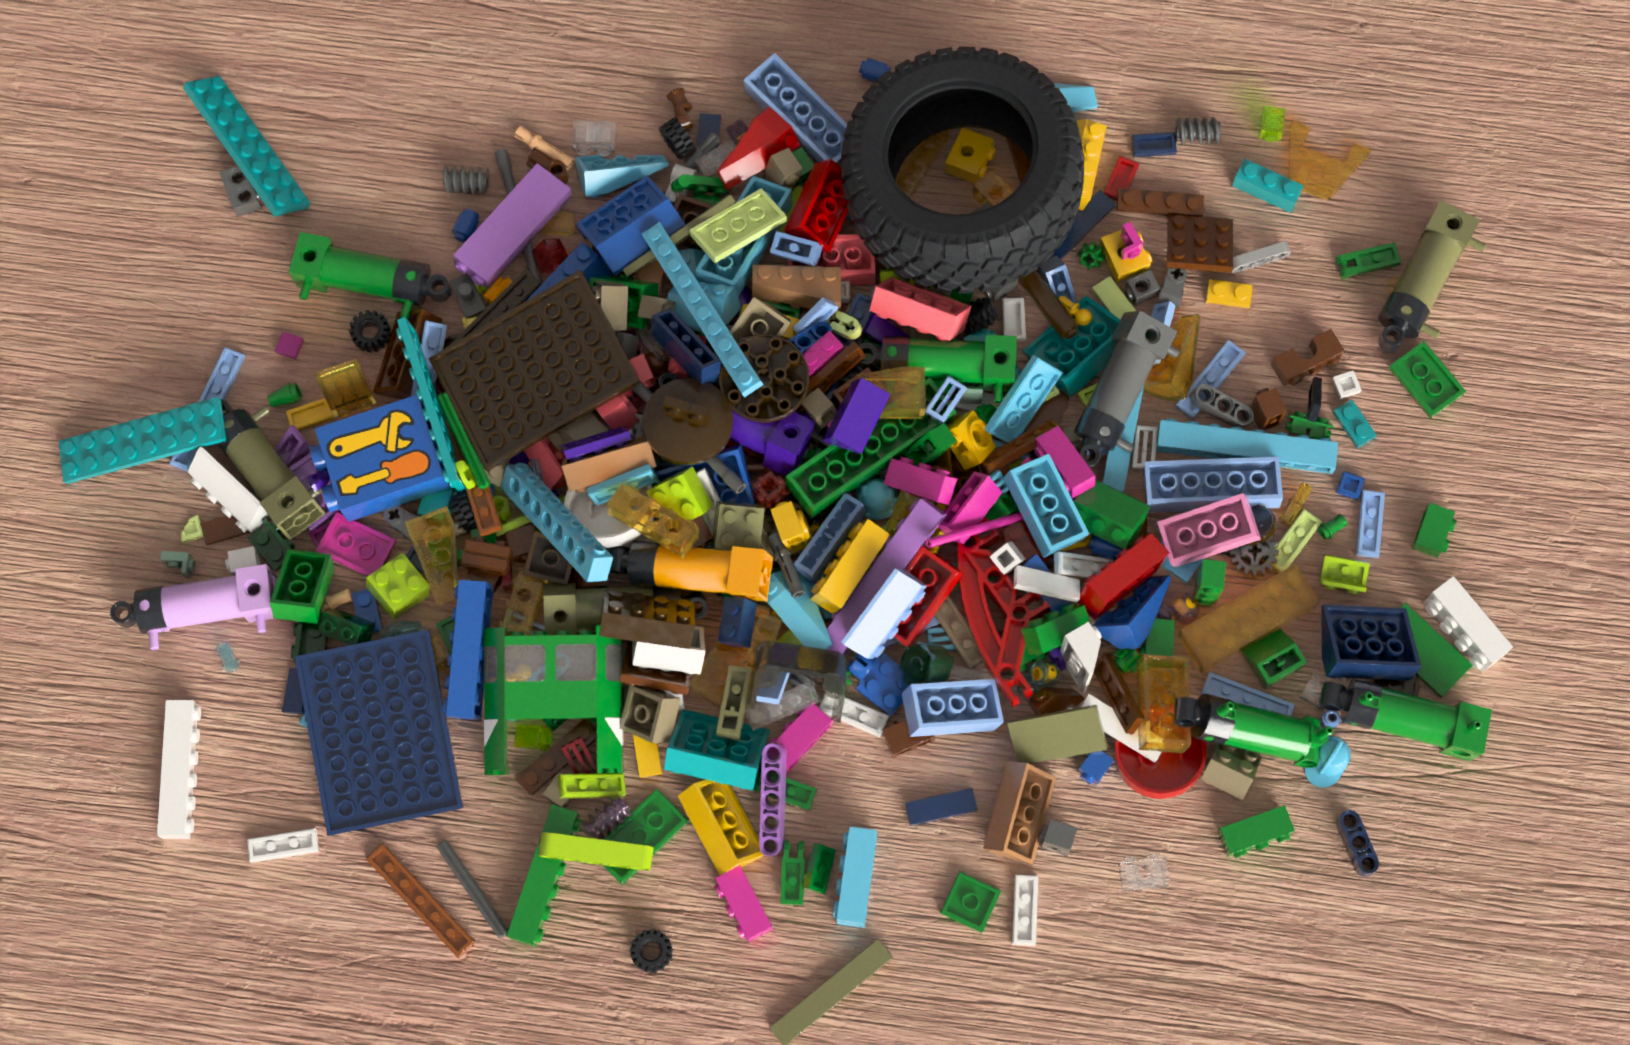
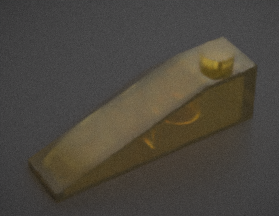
(1174, 375)
(435, 546)

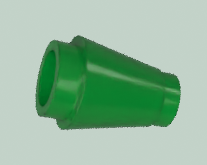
(285, 395)

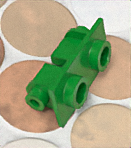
(1300, 424)

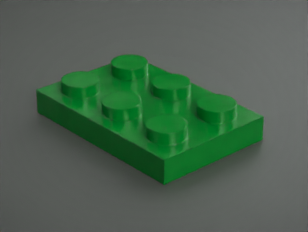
(1427, 379)

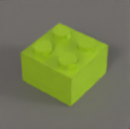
(683, 494)
(397, 586)

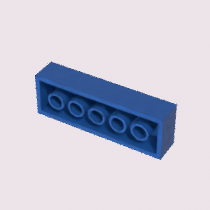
(467, 655)

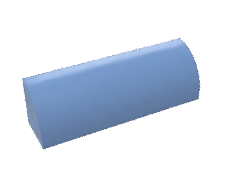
(830, 537)

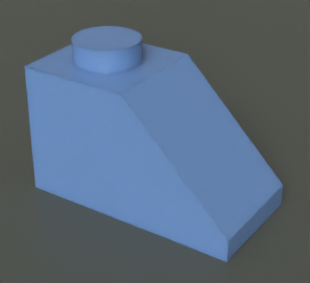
(1057, 277)

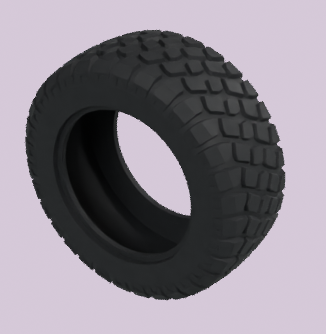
(952, 93)

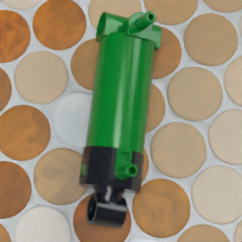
(1252, 728)

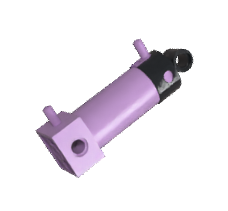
(200, 602)

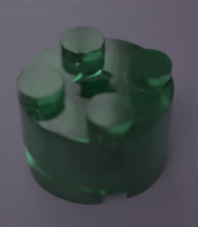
(926, 663)

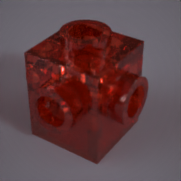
(549, 254)
(766, 483)

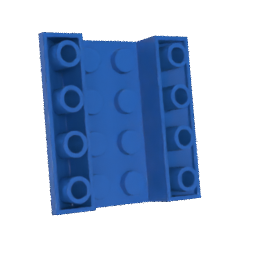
(619, 223)

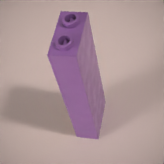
(511, 226)

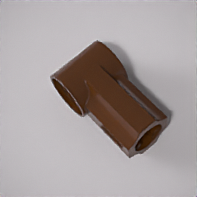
(549, 164)

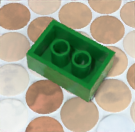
(302, 586)

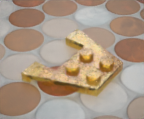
(1319, 172)

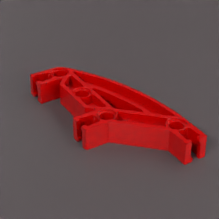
(997, 653)

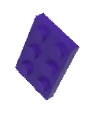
(596, 443)

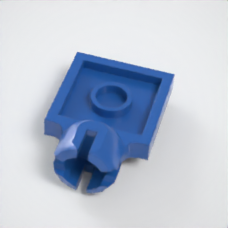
(879, 681)

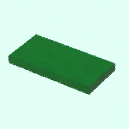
(1439, 660)
(650, 825)

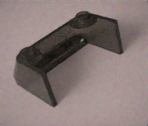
(803, 660)

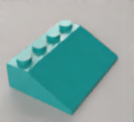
(1083, 354)
(702, 754)

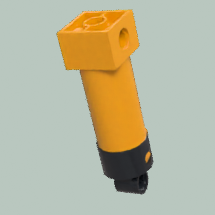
(735, 572)

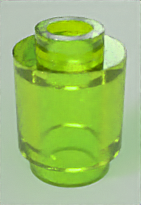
(502, 503)

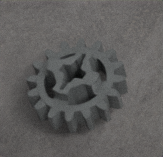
(1263, 553)

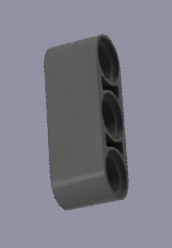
(1232, 406)

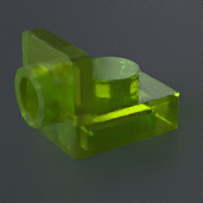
(533, 737)

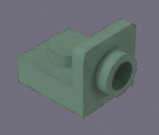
(176, 559)

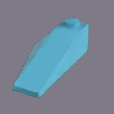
(606, 175)

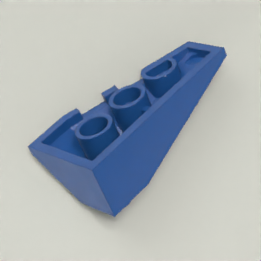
(1134, 616)

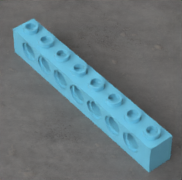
(556, 523)

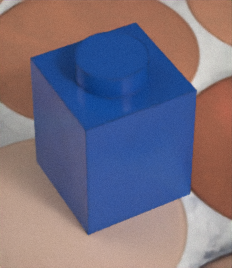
(1095, 767)

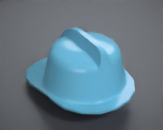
(1333, 760)

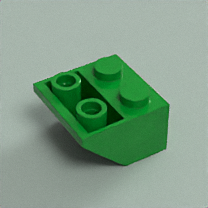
(1274, 658)

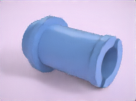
(1331, 714)

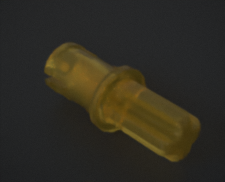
(1296, 504)

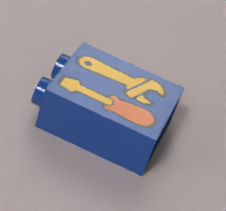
(378, 459)

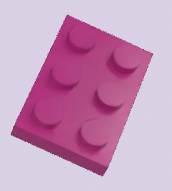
(356, 545)

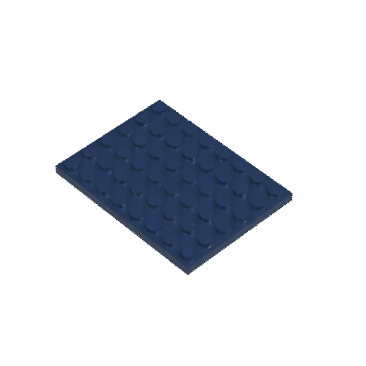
(378, 732)

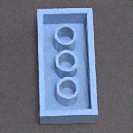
(952, 707)

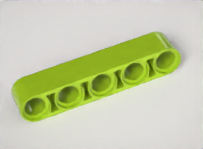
(596, 851)

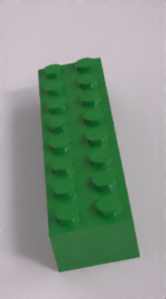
(840, 471)

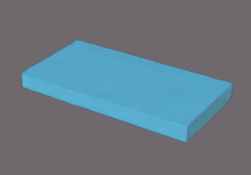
(1023, 399)

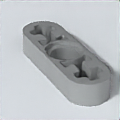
(1260, 256)

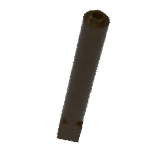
(1046, 300)

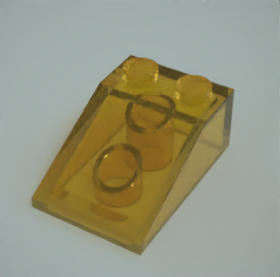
(346, 388)
(905, 388)

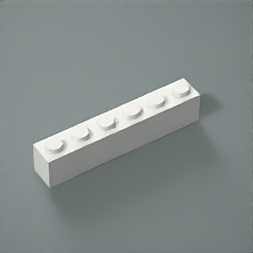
(177, 769)

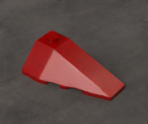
(764, 138)

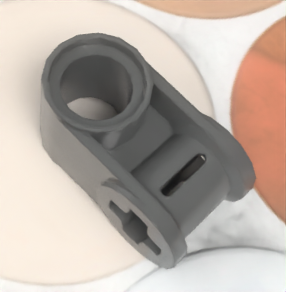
(1172, 288)
(398, 524)

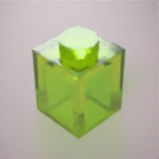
(1272, 123)

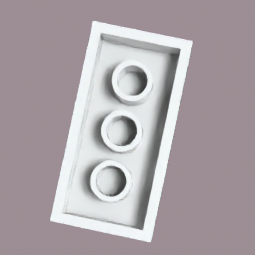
(1467, 624)

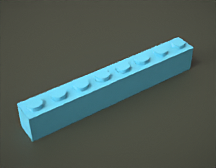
(1225, 443)

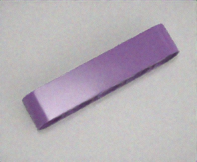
(766, 807)

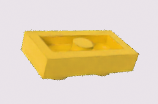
(1229, 293)

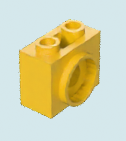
(970, 167)
(1122, 268)
(972, 442)
(791, 526)

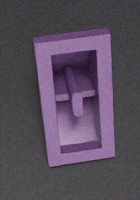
(292, 446)

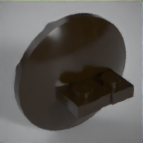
(783, 377)
(687, 421)

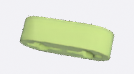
(845, 320)

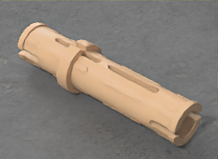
(536, 142)

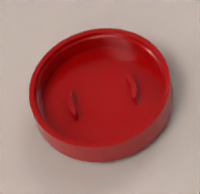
(1167, 776)

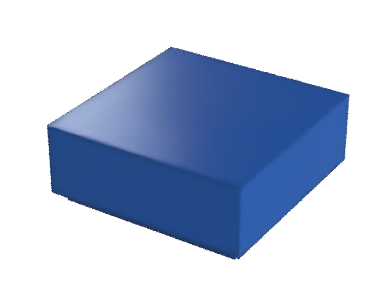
(1350, 485)

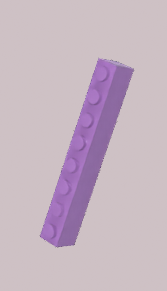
(897, 554)

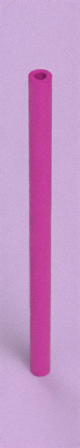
(975, 529)

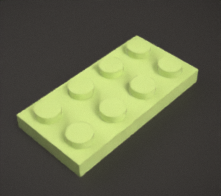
(738, 225)

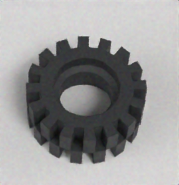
(677, 138)
(981, 315)
(370, 343)
(463, 511)
(665, 951)

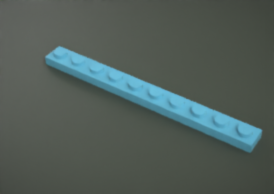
(702, 310)

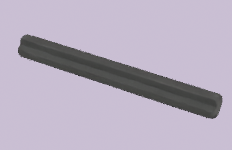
(472, 889)

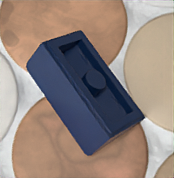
(293, 699)

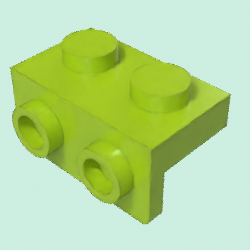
(1344, 573)

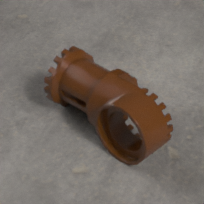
(681, 107)

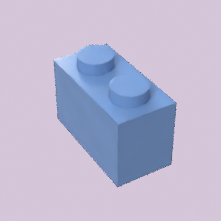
(796, 249)

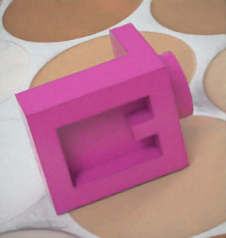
(1130, 237)

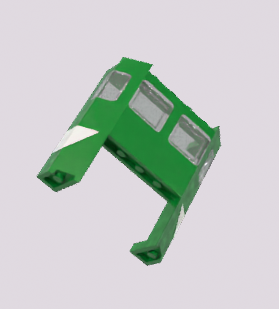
(552, 680)

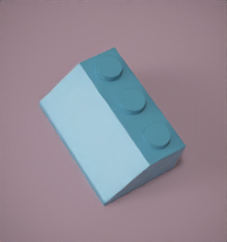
(722, 297)

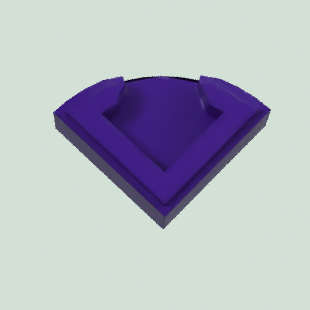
(318, 479)
(1057, 658)

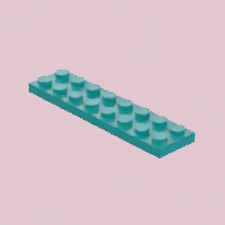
(246, 145)
(432, 411)
(142, 440)

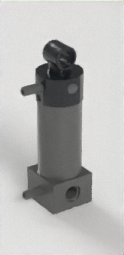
(1138, 346)

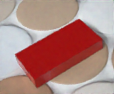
(1121, 176)

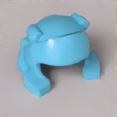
(877, 498)

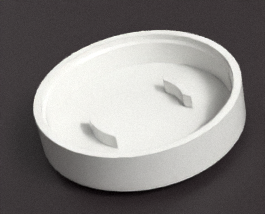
(604, 527)

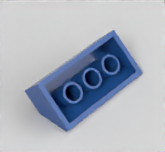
(581, 259)

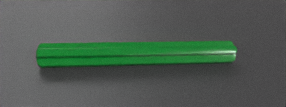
(464, 442)

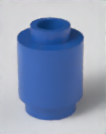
(873, 69)
(465, 225)
(1103, 548)

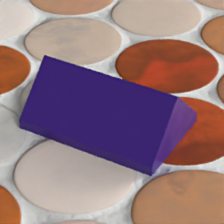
(857, 416)

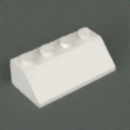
(227, 491)
(1080, 653)

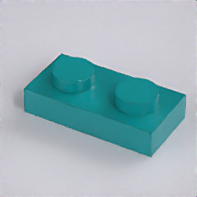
(1354, 424)

